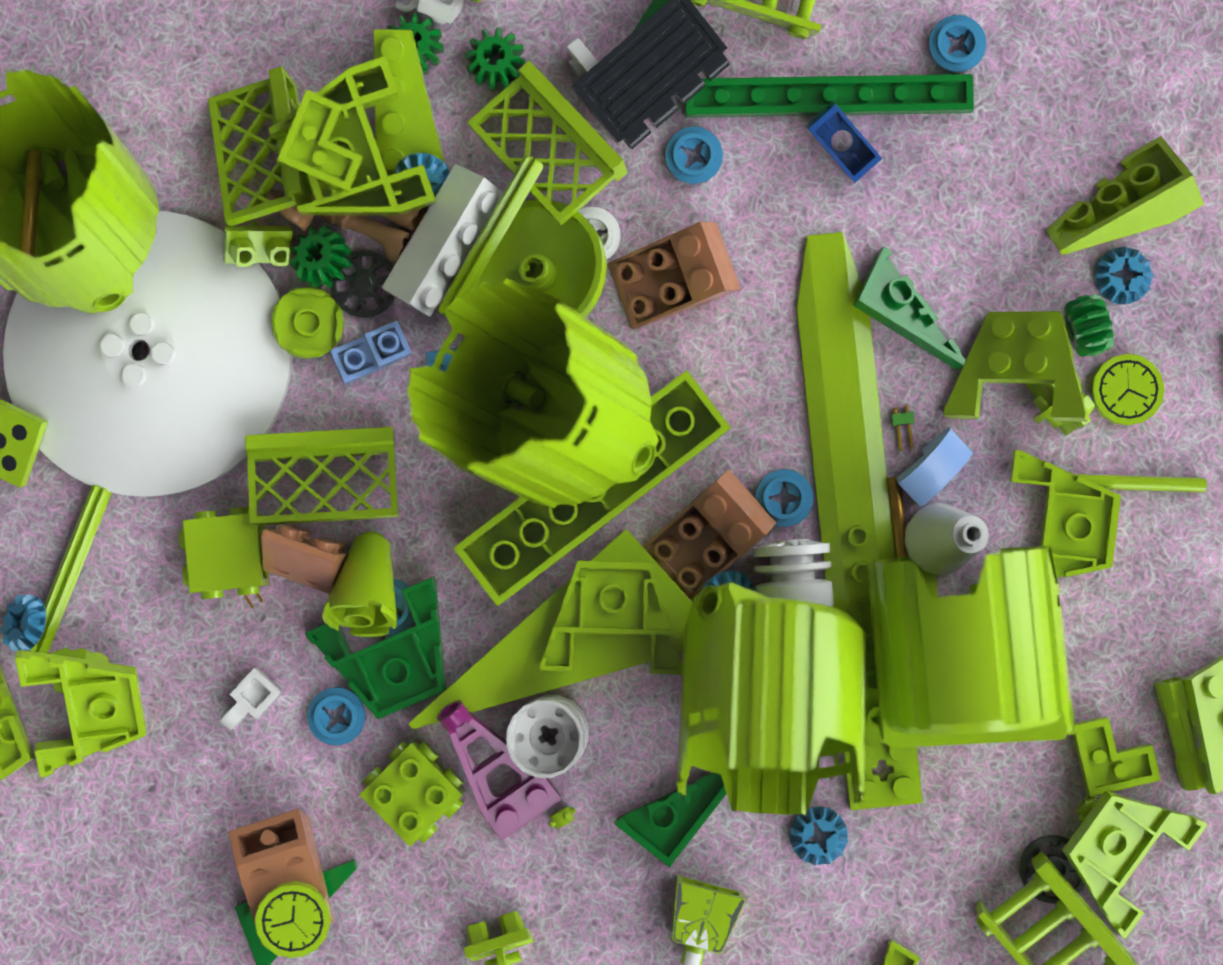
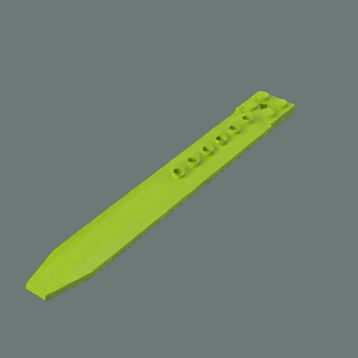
(850, 477)

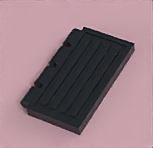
(650, 68)

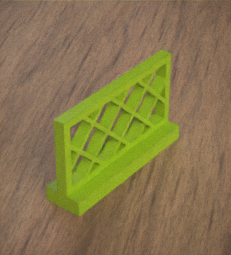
(281, 102)
(575, 130)
(316, 445)

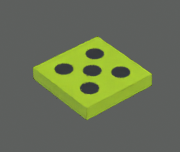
(19, 442)

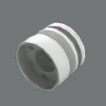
(794, 571)
(541, 756)

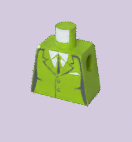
(703, 917)

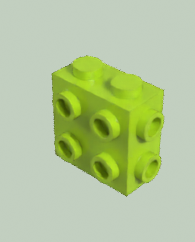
(222, 554)
(413, 791)

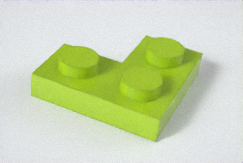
(309, 147)
(1107, 768)

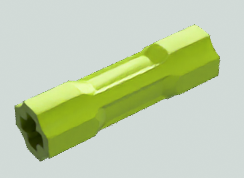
(1183, 734)

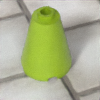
(364, 589)

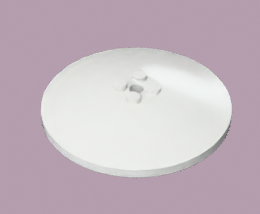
(187, 405)

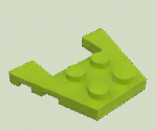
(1020, 349)
(1077, 516)
(613, 600)
(100, 704)
(1205, 704)
(1114, 843)

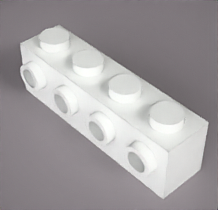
(442, 240)

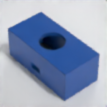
(859, 157)

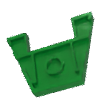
(397, 668)

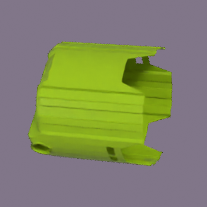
(89, 224)
(578, 390)
(972, 662)
(769, 696)

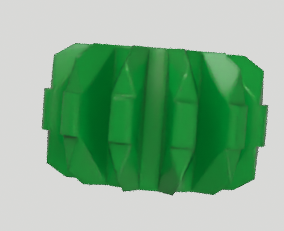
(426, 39)
(485, 50)
(307, 256)
(1089, 325)

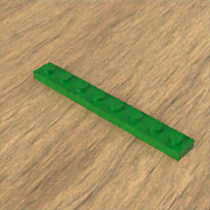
(850, 93)

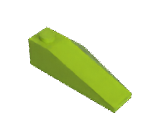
(1144, 196)

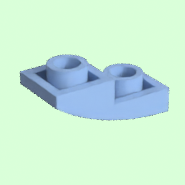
(370, 353)
(937, 467)

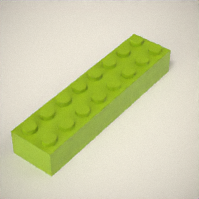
(533, 537)

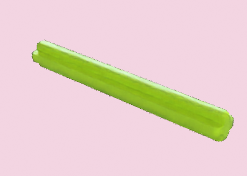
(493, 230)
(72, 564)

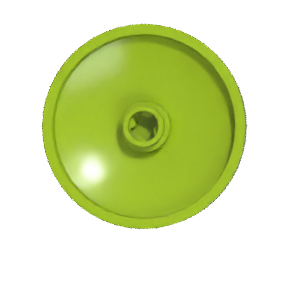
(550, 257)

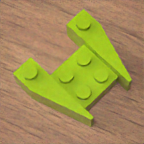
(372, 188)

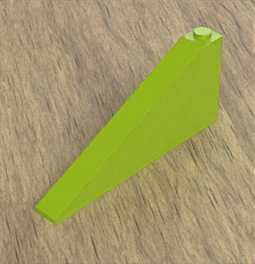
(513, 665)

